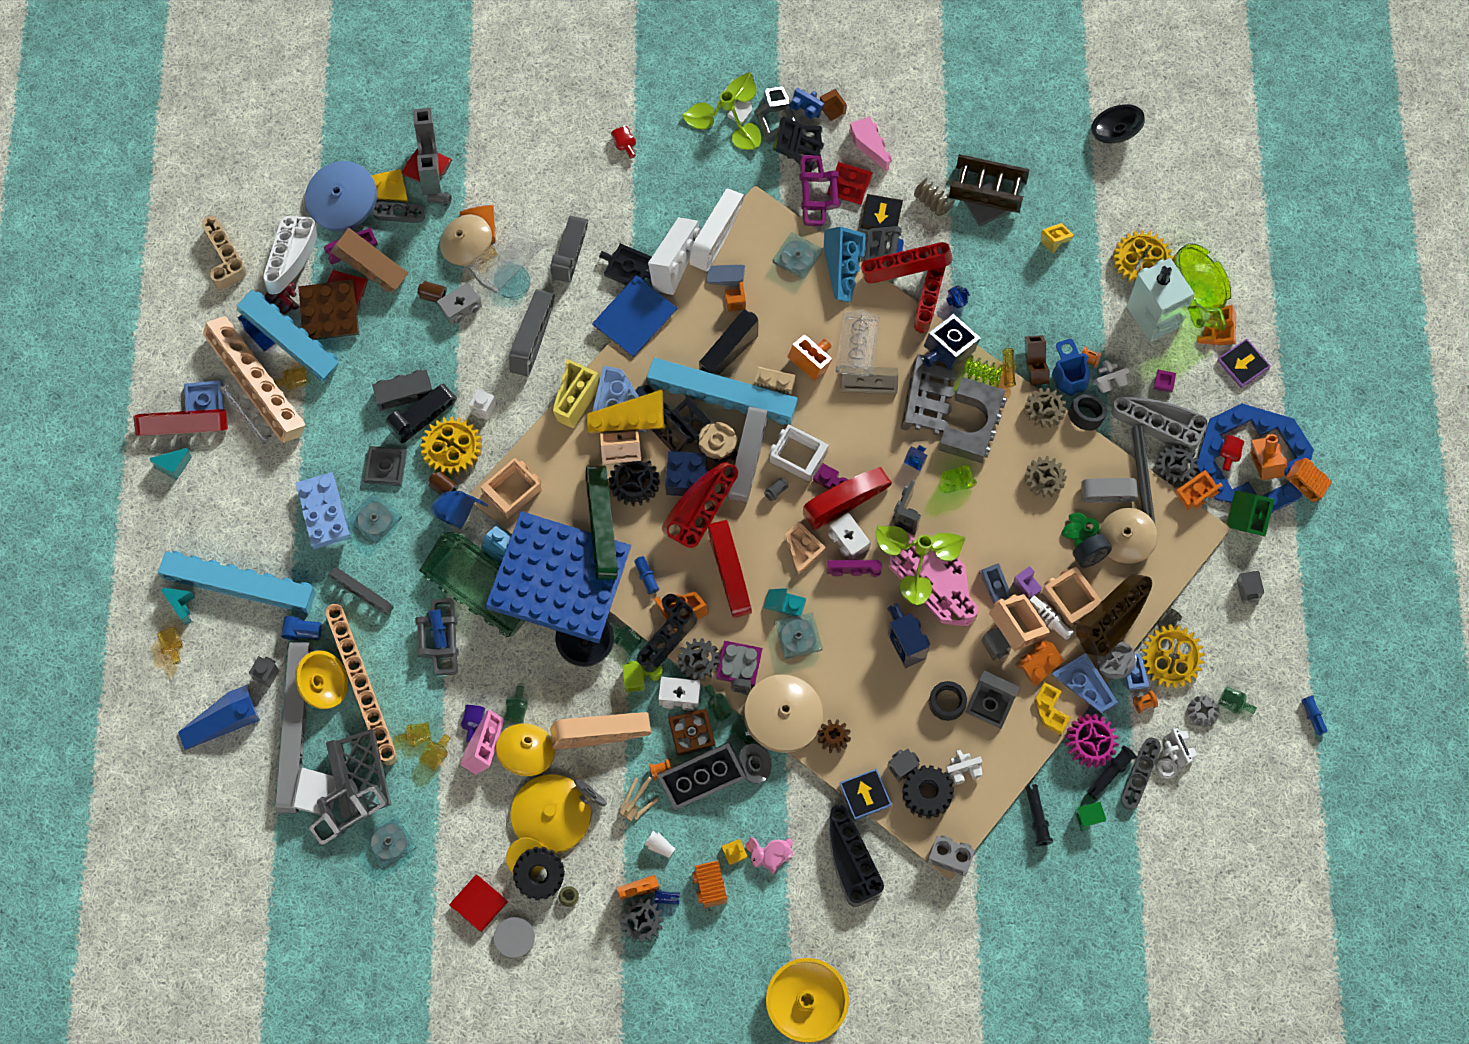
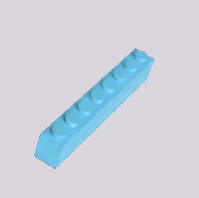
(720, 390)
(237, 582)

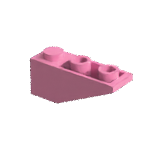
(867, 140)

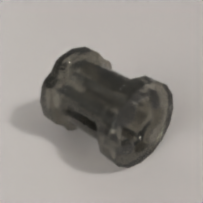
(1171, 617)

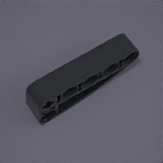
(847, 864)

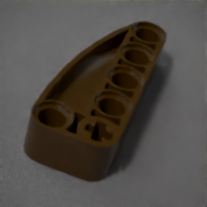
(1114, 616)

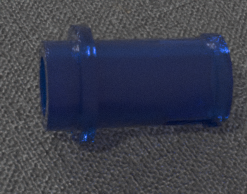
(663, 897)

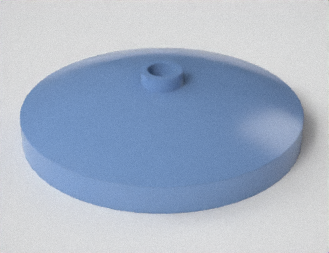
(341, 196)

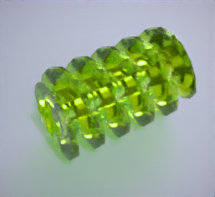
(983, 370)

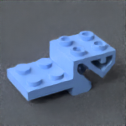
(323, 510)

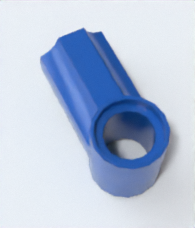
(296, 628)

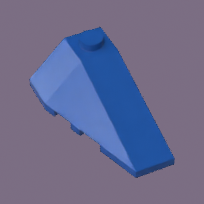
(224, 716)

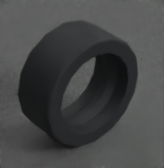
(1081, 420)
(952, 686)

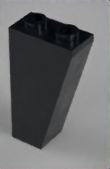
(731, 343)

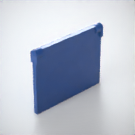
(634, 316)

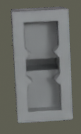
(949, 861)

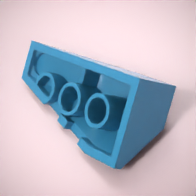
(843, 253)

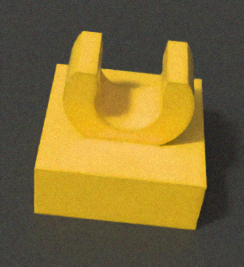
(734, 852)

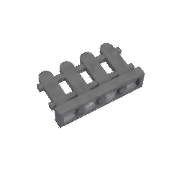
(924, 404)

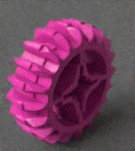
(1090, 733)

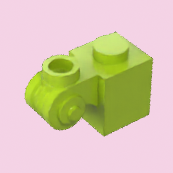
(635, 675)

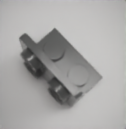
(906, 518)

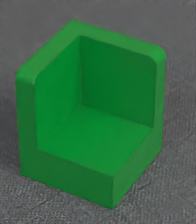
(1090, 815)

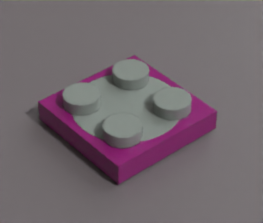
(739, 662)

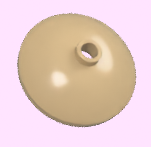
(469, 246)
(1134, 546)

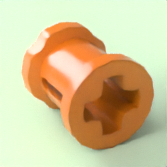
(1093, 357)
(1150, 697)
(658, 768)

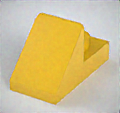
(1055, 236)

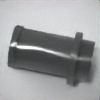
(441, 198)
(776, 489)

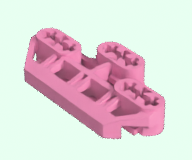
(943, 582)

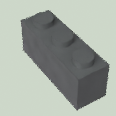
(402, 389)

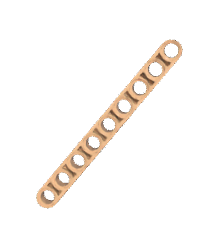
(358, 675)

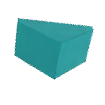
(172, 462)

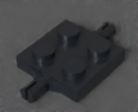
(626, 264)

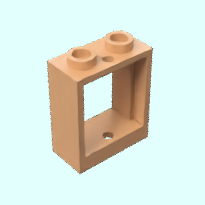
(620, 450)
(513, 466)
(1070, 619)
(1009, 626)

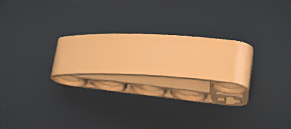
(598, 730)

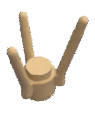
(629, 808)

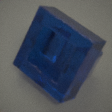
(916, 457)

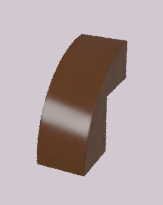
(1036, 360)

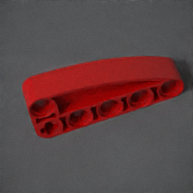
(845, 497)
(693, 502)
(729, 568)

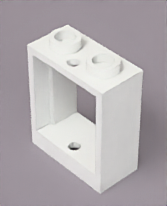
(791, 432)

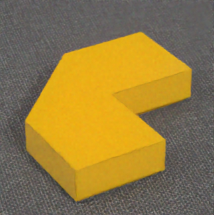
(1050, 717)

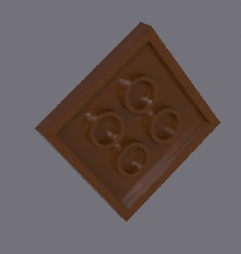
(329, 309)

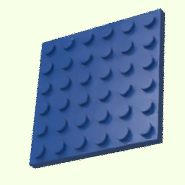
(552, 578)

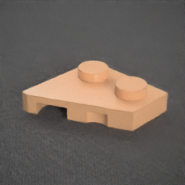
(803, 546)

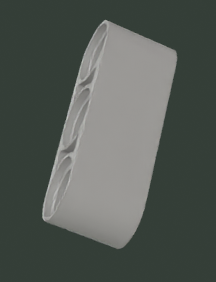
(1109, 490)

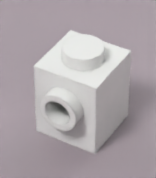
(482, 404)

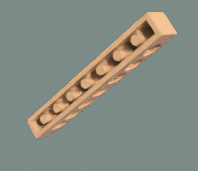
(254, 379)

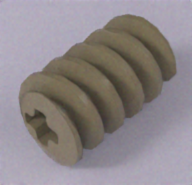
(932, 198)

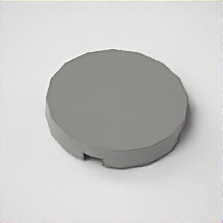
(1118, 662)
(514, 937)

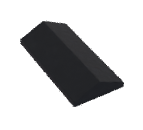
(702, 775)

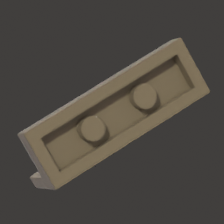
(883, 381)

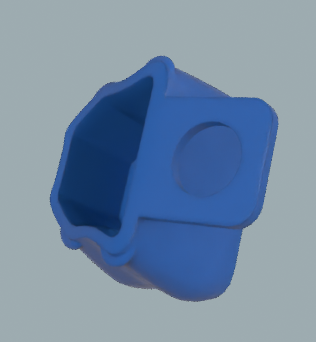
(1071, 371)
(454, 507)

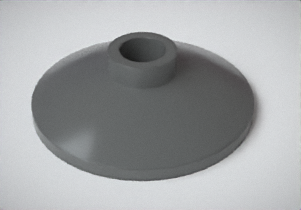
(759, 760)
(588, 794)

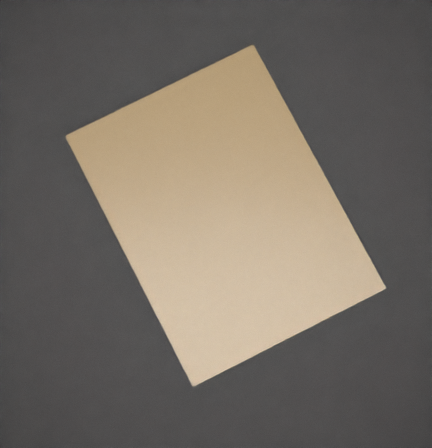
(858, 667)

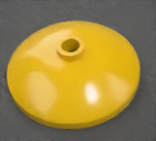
(328, 675)
(524, 757)

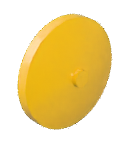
(551, 812)
(807, 1000)

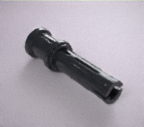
(1116, 766)
(1039, 823)

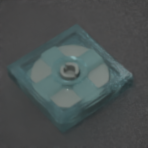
(797, 255)
(374, 518)
(798, 636)
(388, 841)

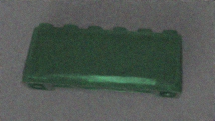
(468, 576)

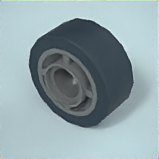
(1092, 551)

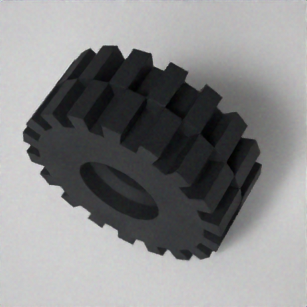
(921, 805)
(546, 859)

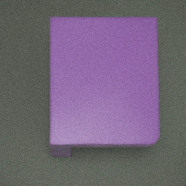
(1026, 583)

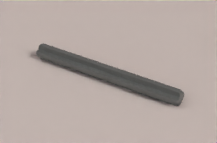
(1142, 470)

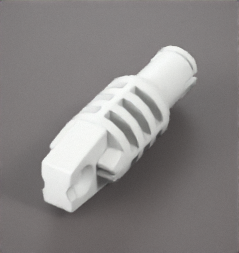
(1051, 618)

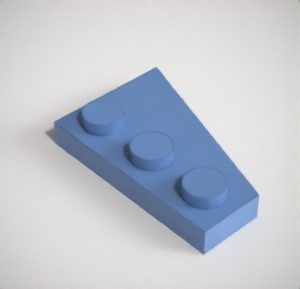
(1087, 683)

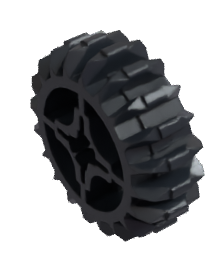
(641, 494)

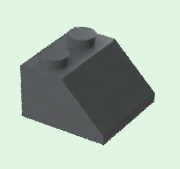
(992, 699)

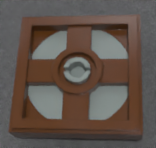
(691, 732)

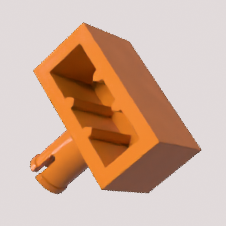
(810, 357)
(1268, 457)

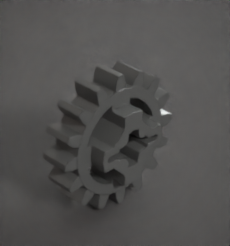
(1179, 457)
(694, 667)
(650, 923)

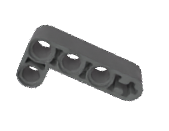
(565, 261)

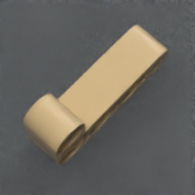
(223, 248)

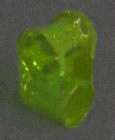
(960, 478)

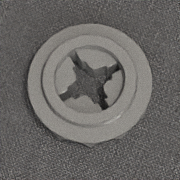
(1200, 718)

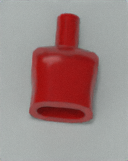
(624, 140)
(1231, 451)

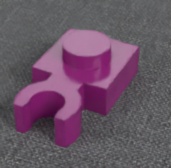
(828, 477)

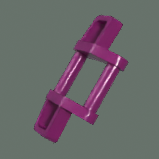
(821, 176)

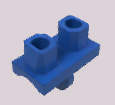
(807, 102)

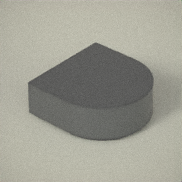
(741, 686)

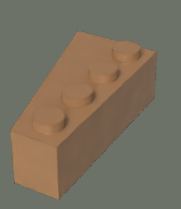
(369, 261)

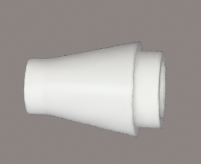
(659, 844)

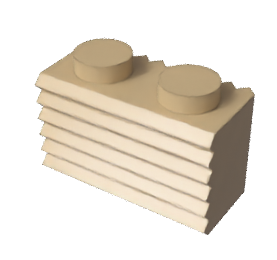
(775, 380)

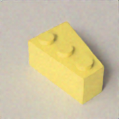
(575, 394)

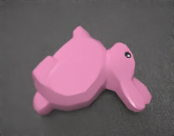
(772, 855)

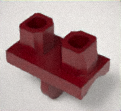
(287, 302)

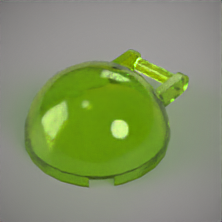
(1208, 283)

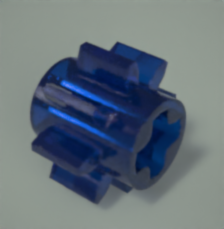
(957, 296)

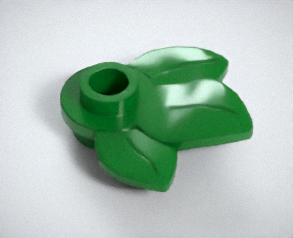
(1077, 528)

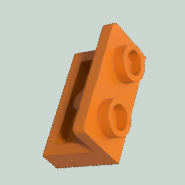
(1197, 489)
(1040, 661)

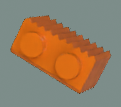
(1309, 479)
(710, 883)

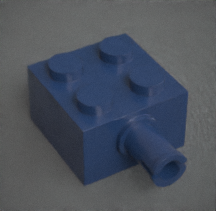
(950, 343)
(684, 471)
(907, 637)

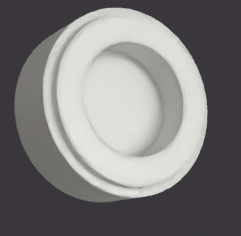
(1166, 768)

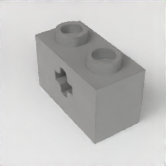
(451, 307)

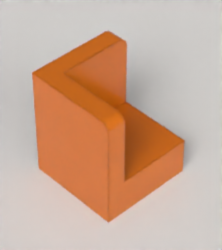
(735, 298)

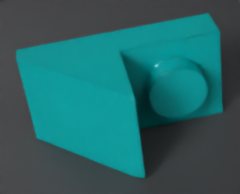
(178, 599)
(783, 602)

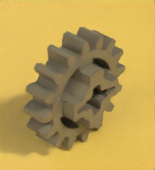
(1051, 413)
(1049, 484)

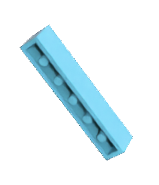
(287, 335)

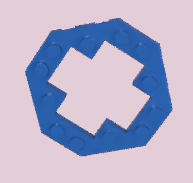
(1263, 422)

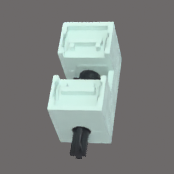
(1159, 299)

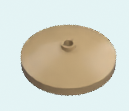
(779, 729)

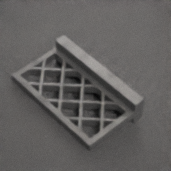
(341, 773)

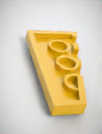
(635, 414)

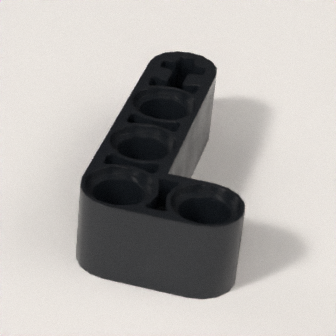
(420, 414)
(663, 634)

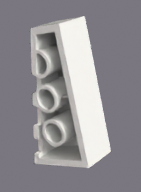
(673, 256)

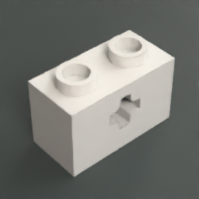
(848, 527)
(669, 690)

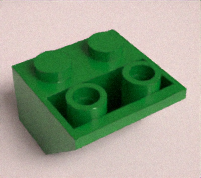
(1250, 513)

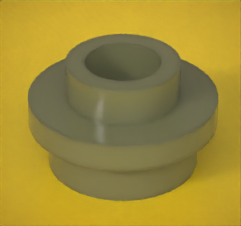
(566, 890)

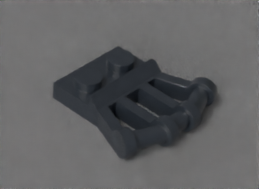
(789, 138)

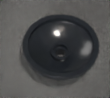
(1118, 124)
(587, 655)

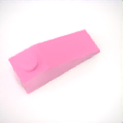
(483, 743)

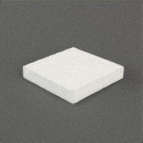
(311, 787)

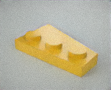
(390, 186)

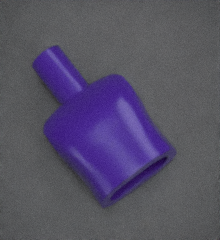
(471, 719)

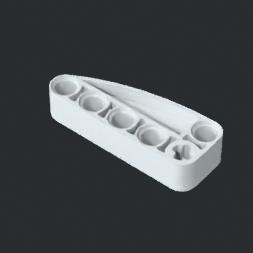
(716, 230)
(289, 252)

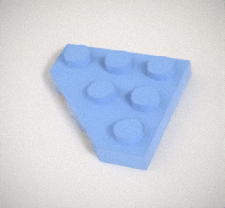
(613, 389)

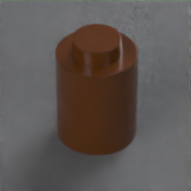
(431, 291)
(441, 483)

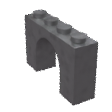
(427, 151)
(975, 444)

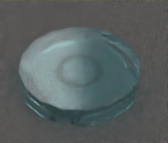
(516, 286)

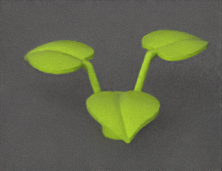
(742, 88)
(946, 548)

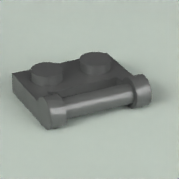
(878, 241)

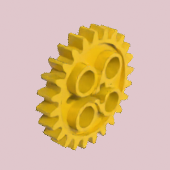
(1127, 250)
(441, 459)
(1190, 660)

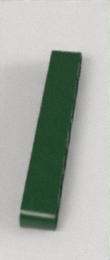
(601, 523)

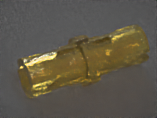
(1009, 367)

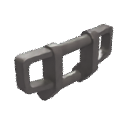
(774, 106)
(452, 651)
(355, 796)

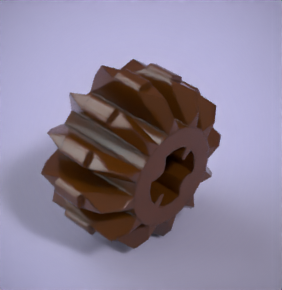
(840, 740)

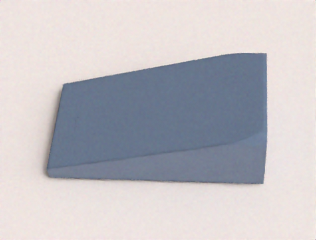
(726, 275)
(995, 583)

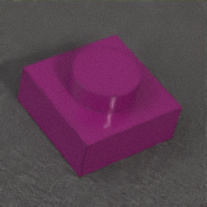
(1164, 380)

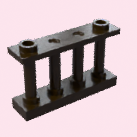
(984, 196)

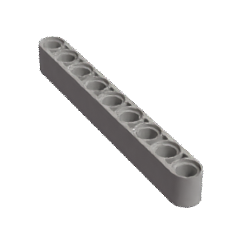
(292, 732)

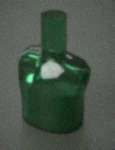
(626, 638)
(1235, 701)
(718, 704)
(516, 707)
(740, 730)

